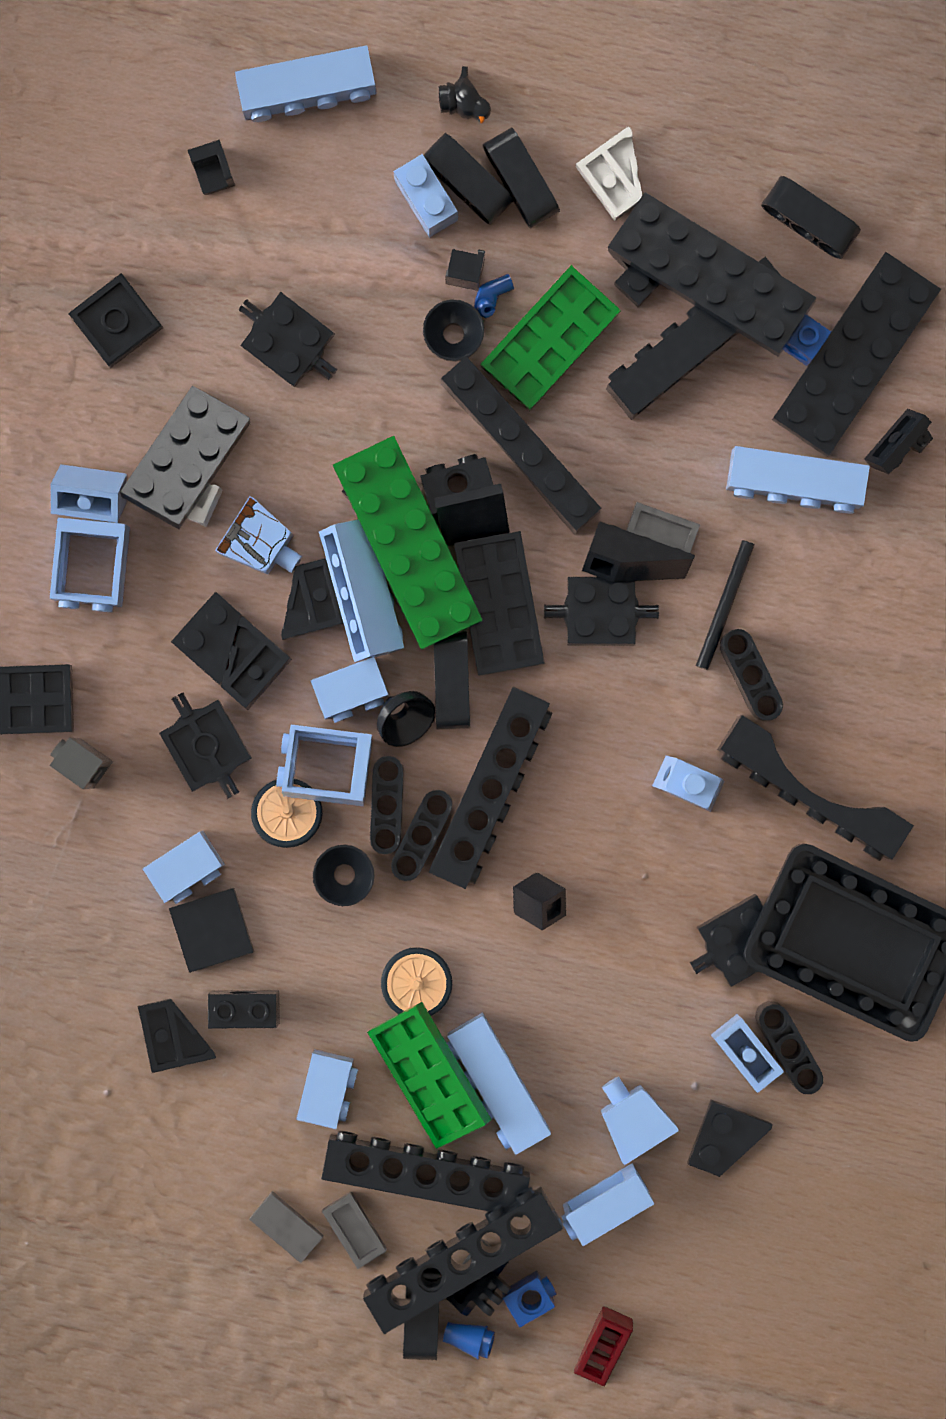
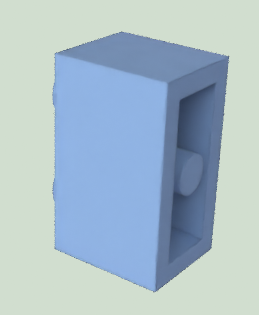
(425, 195)
(88, 493)
(349, 689)
(183, 867)
(747, 1053)
(325, 1089)

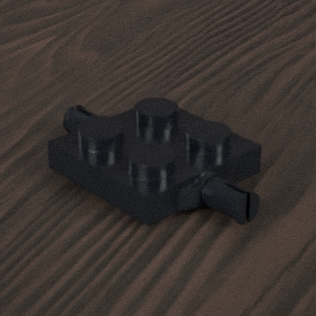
(287, 339)
(600, 612)
(205, 745)
(726, 938)

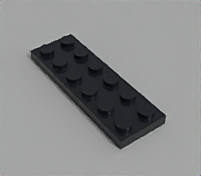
(711, 274)
(856, 354)

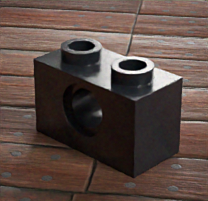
(436, 479)
(243, 1009)

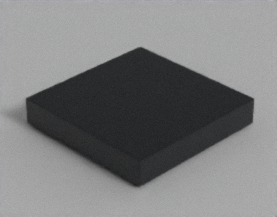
(115, 320)
(472, 514)
(211, 930)

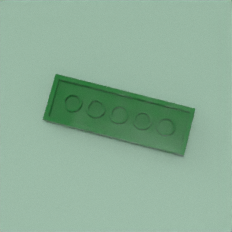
(407, 542)

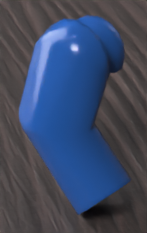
(488, 295)

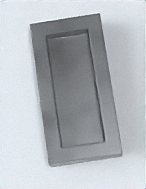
(663, 527)
(286, 1227)
(354, 1230)

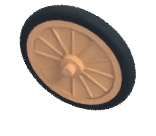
(285, 820)
(416, 977)

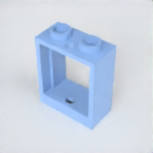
(96, 529)
(290, 746)
(606, 1205)

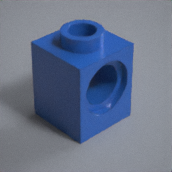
(807, 340)
(524, 1312)

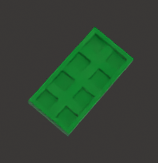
(550, 338)
(429, 1075)

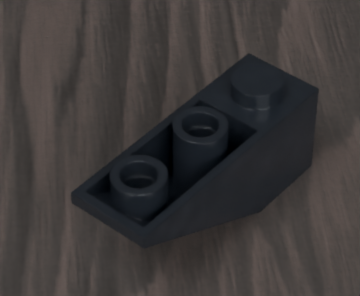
(631, 557)

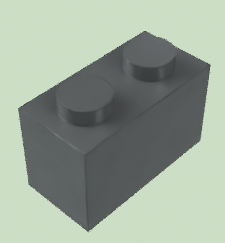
(79, 762)

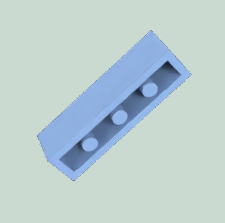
(306, 83)
(797, 478)
(361, 592)
(498, 1084)

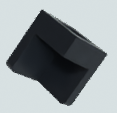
(211, 167)
(465, 269)
(539, 901)

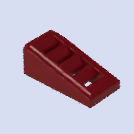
(612, 1326)

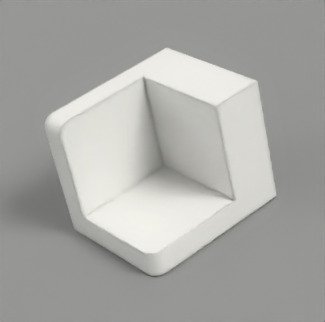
(205, 506)

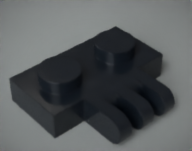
(480, 1291)

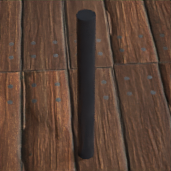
(725, 604)

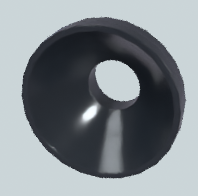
(453, 313)
(410, 722)
(325, 880)

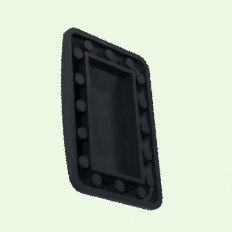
(852, 942)

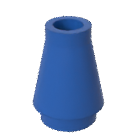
(471, 1339)

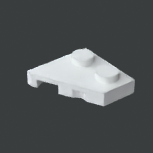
(613, 174)

